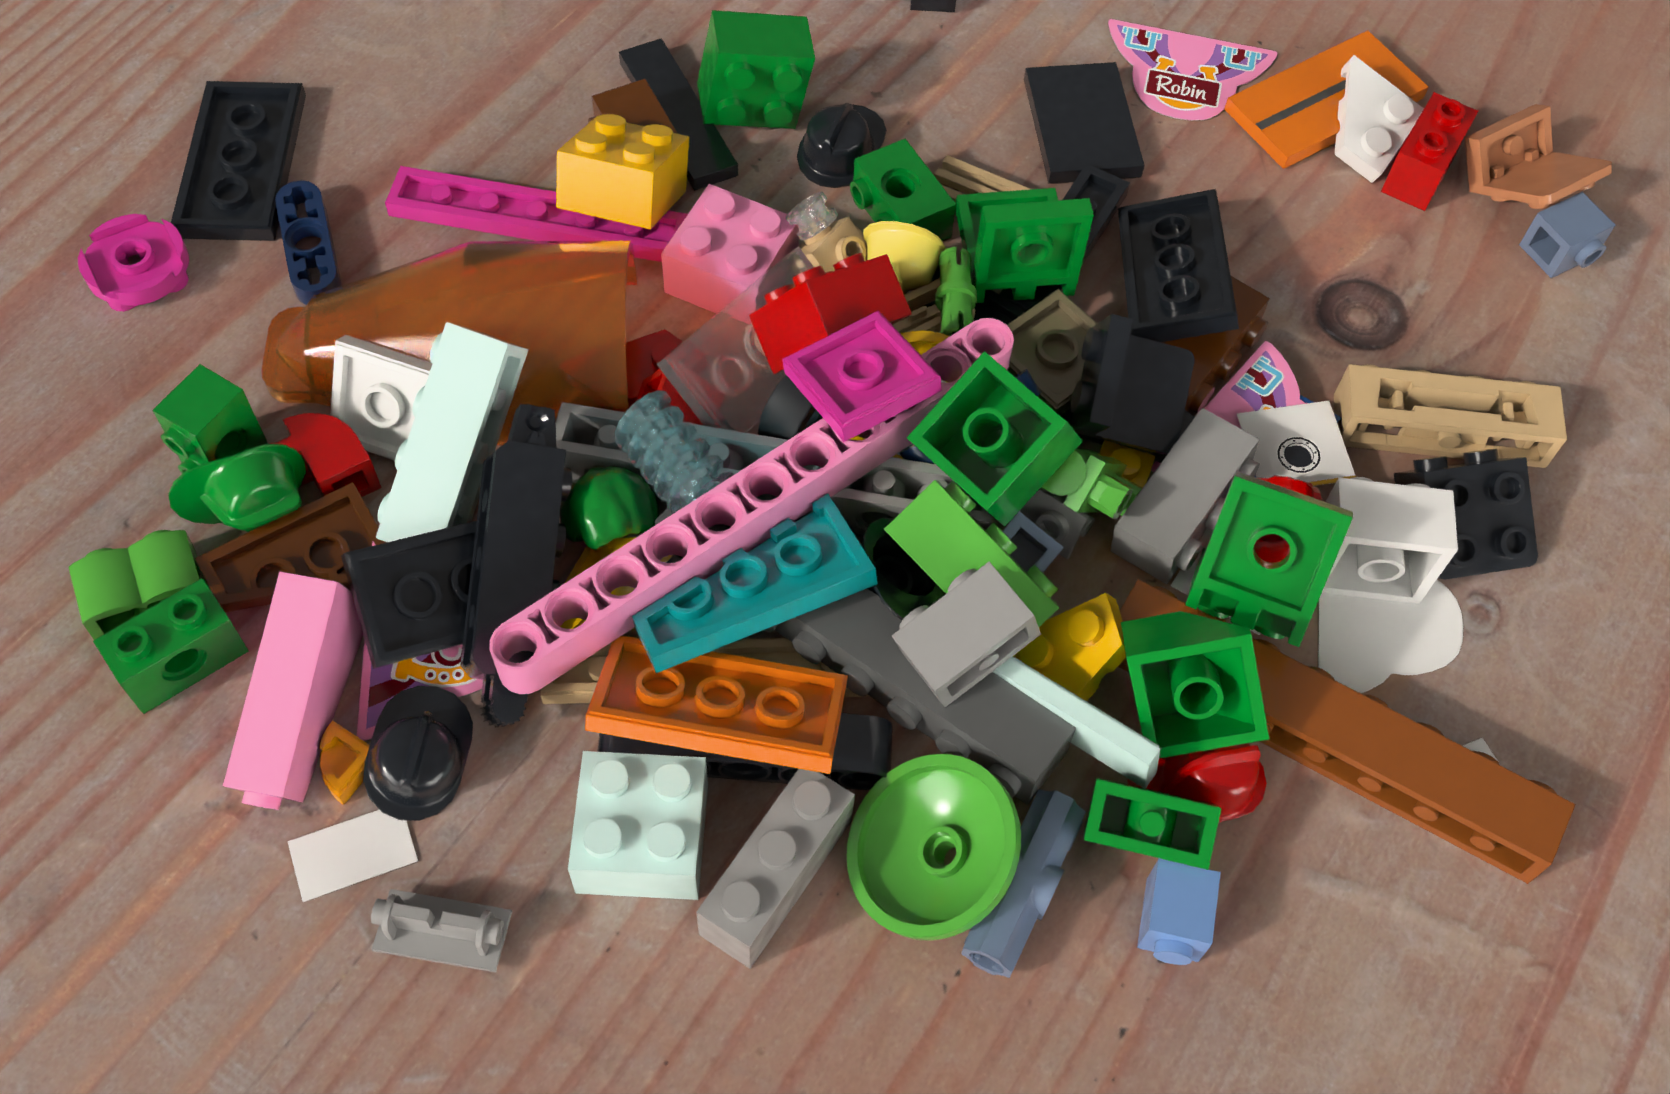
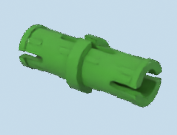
(955, 293)

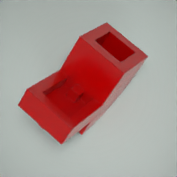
(330, 453)

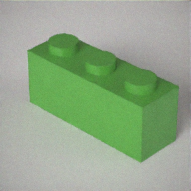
(949, 541)

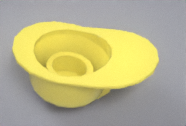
(910, 249)

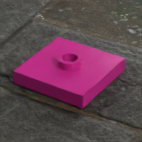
(862, 375)

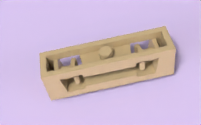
(1449, 414)

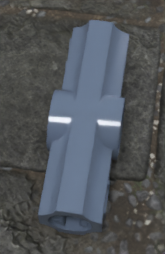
(1045, 840)

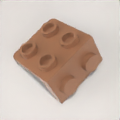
(1519, 164)

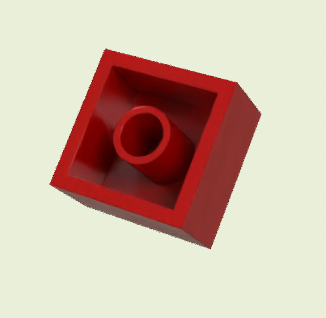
(825, 304)

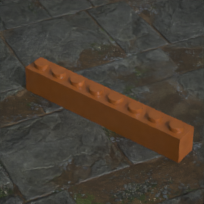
(1394, 759)

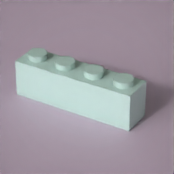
(452, 433)

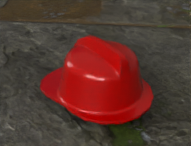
(1219, 776)

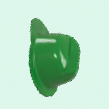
(241, 488)

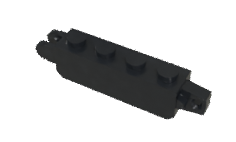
(514, 547)

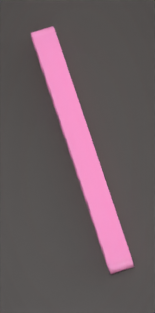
(730, 504)

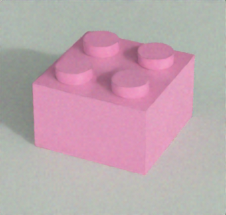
(724, 248)

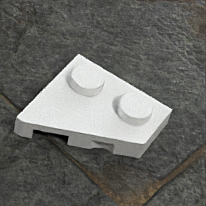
(1372, 120)

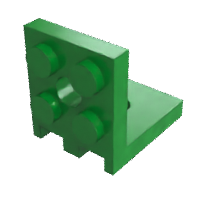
(1024, 240)
(1262, 594)

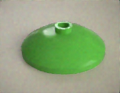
(910, 826)

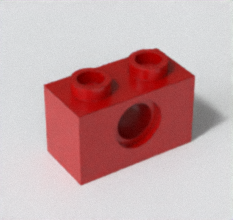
(1429, 151)

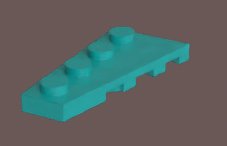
(780, 579)

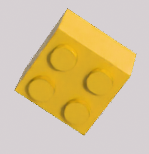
(622, 171)

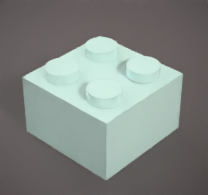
(639, 825)

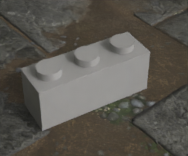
(1184, 497)
(775, 866)

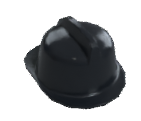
(835, 140)
(900, 579)
(418, 753)

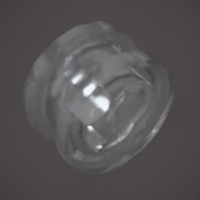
(811, 216)

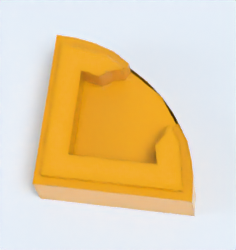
(342, 761)

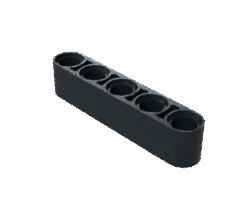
(858, 761)

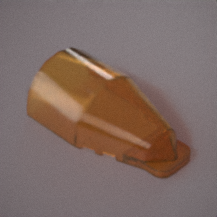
(540, 295)

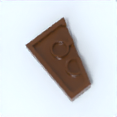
(299, 543)

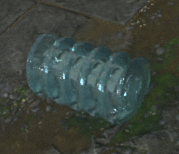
(667, 451)

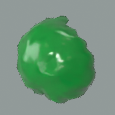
(608, 506)

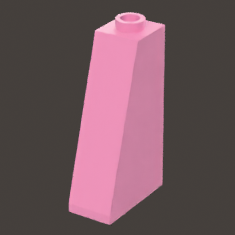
(293, 689)

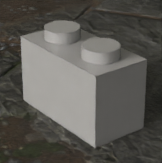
(966, 632)

